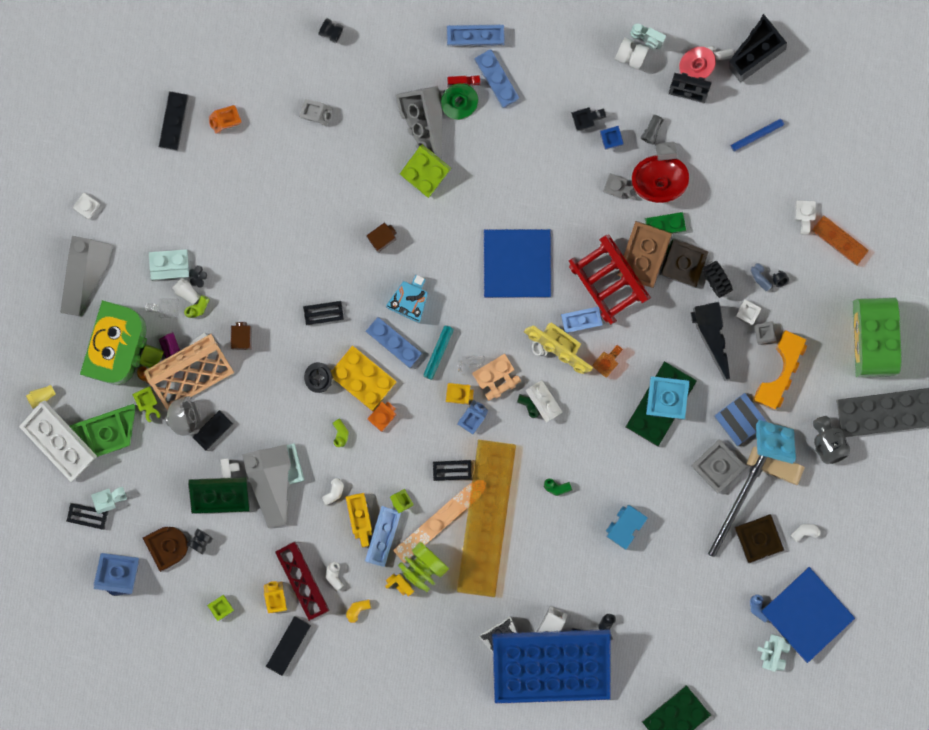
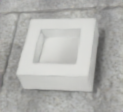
(86, 206)
(748, 312)

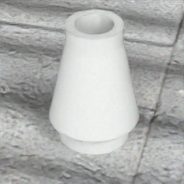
(185, 291)

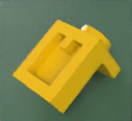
(459, 393)
(403, 586)
(274, 597)

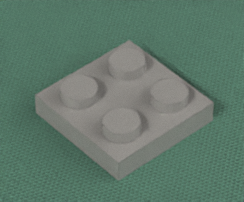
(718, 466)

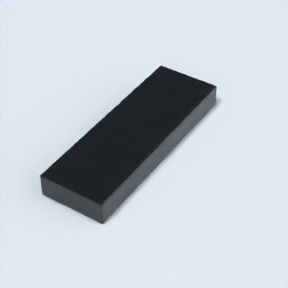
(288, 645)

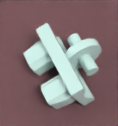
(772, 651)

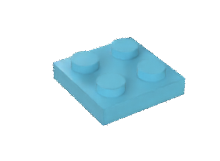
(667, 397)
(775, 441)

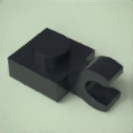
(585, 118)

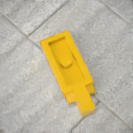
(359, 518)

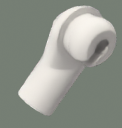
(805, 529)

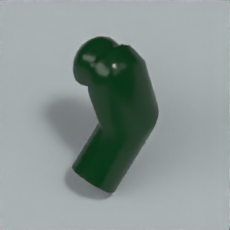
(532, 410)

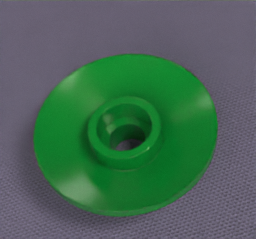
(462, 108)

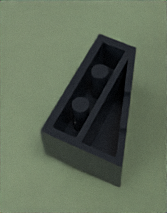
(757, 50)

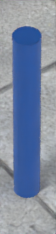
(756, 135)

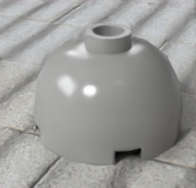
(183, 417)

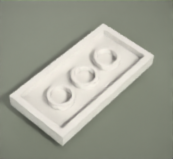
(57, 441)

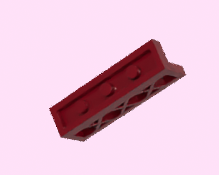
(310, 581)

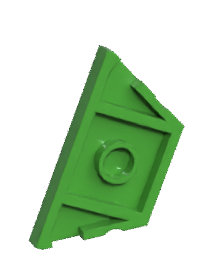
(107, 431)

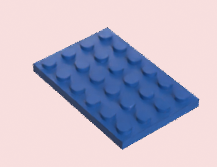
(552, 666)

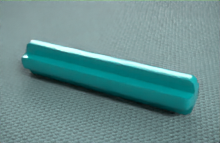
(438, 352)

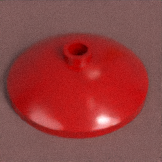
(652, 173)

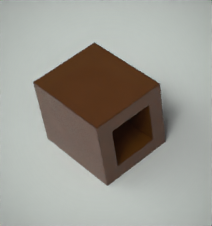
(382, 236)
(241, 336)

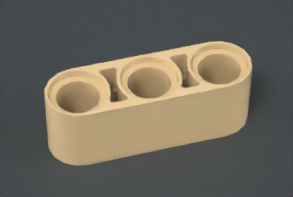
(780, 469)

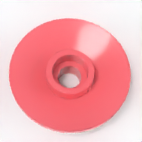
(698, 57)

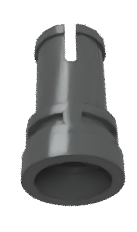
(650, 134)

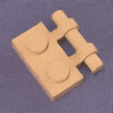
(493, 372)

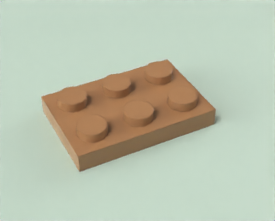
(646, 252)

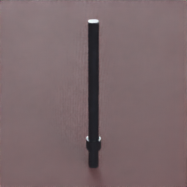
(755, 472)

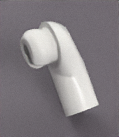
(722, 55)
(336, 491)
(332, 575)

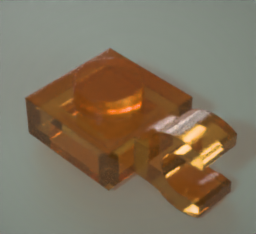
(606, 363)

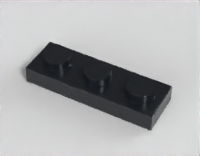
(173, 121)

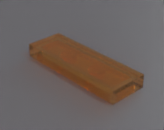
(840, 240)

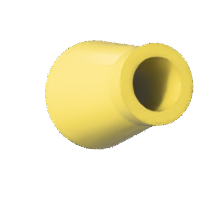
(39, 395)

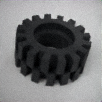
(717, 279)

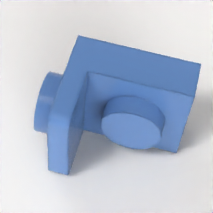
(473, 416)

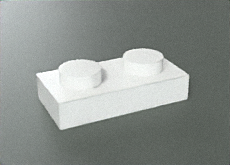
(544, 401)

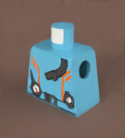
(409, 299)

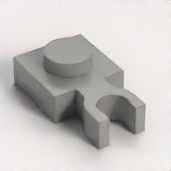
(617, 186)

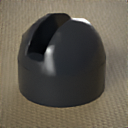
(780, 279)

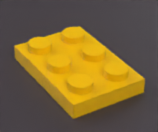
(362, 378)

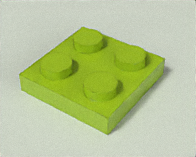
(425, 171)

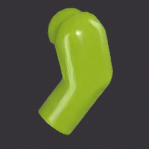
(197, 309)
(342, 433)

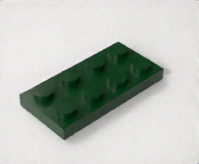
(655, 427)

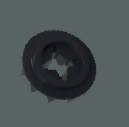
(313, 383)

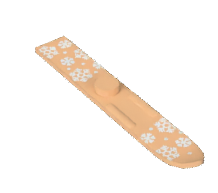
(435, 523)

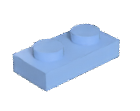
(581, 319)

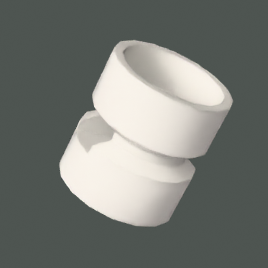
(631, 53)

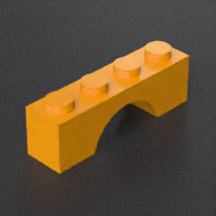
(790, 348)

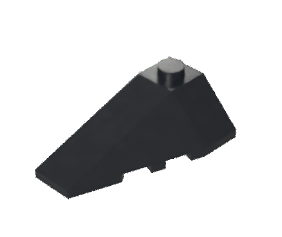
(709, 323)

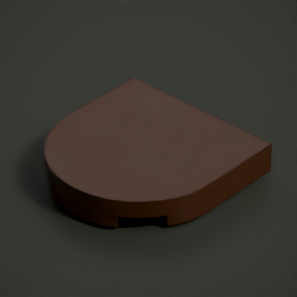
(166, 546)

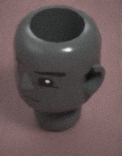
(830, 441)

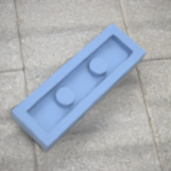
(382, 536)

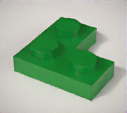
(671, 223)

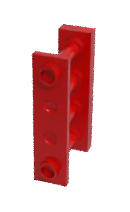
(628, 278)

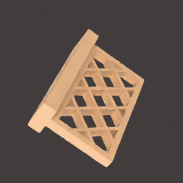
(182, 362)

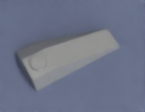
(424, 116)
(83, 272)
(269, 479)

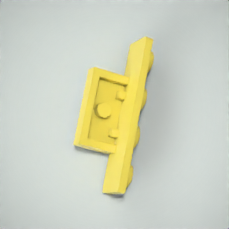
(561, 344)

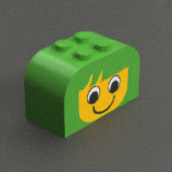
(877, 337)
(115, 344)

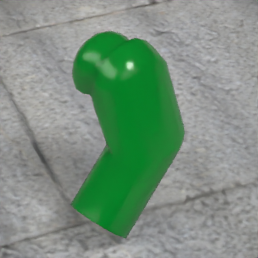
(556, 489)

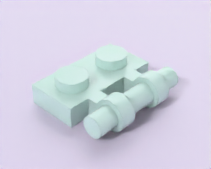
(652, 37)

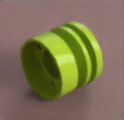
(423, 567)

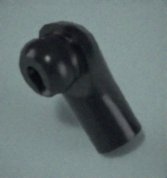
(606, 623)

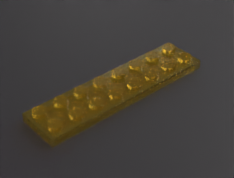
(486, 518)

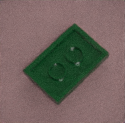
(218, 495)
(679, 712)

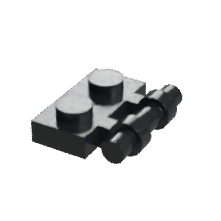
(689, 87)

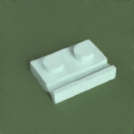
(169, 264)

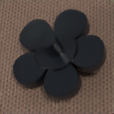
(198, 276)

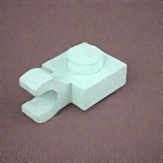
(105, 499)

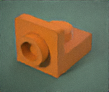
(224, 118)
(382, 415)

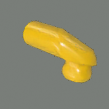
(355, 608)

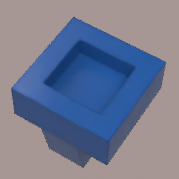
(611, 137)

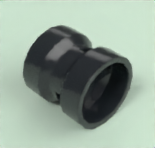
(329, 30)
(202, 537)

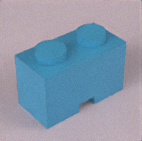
(623, 528)

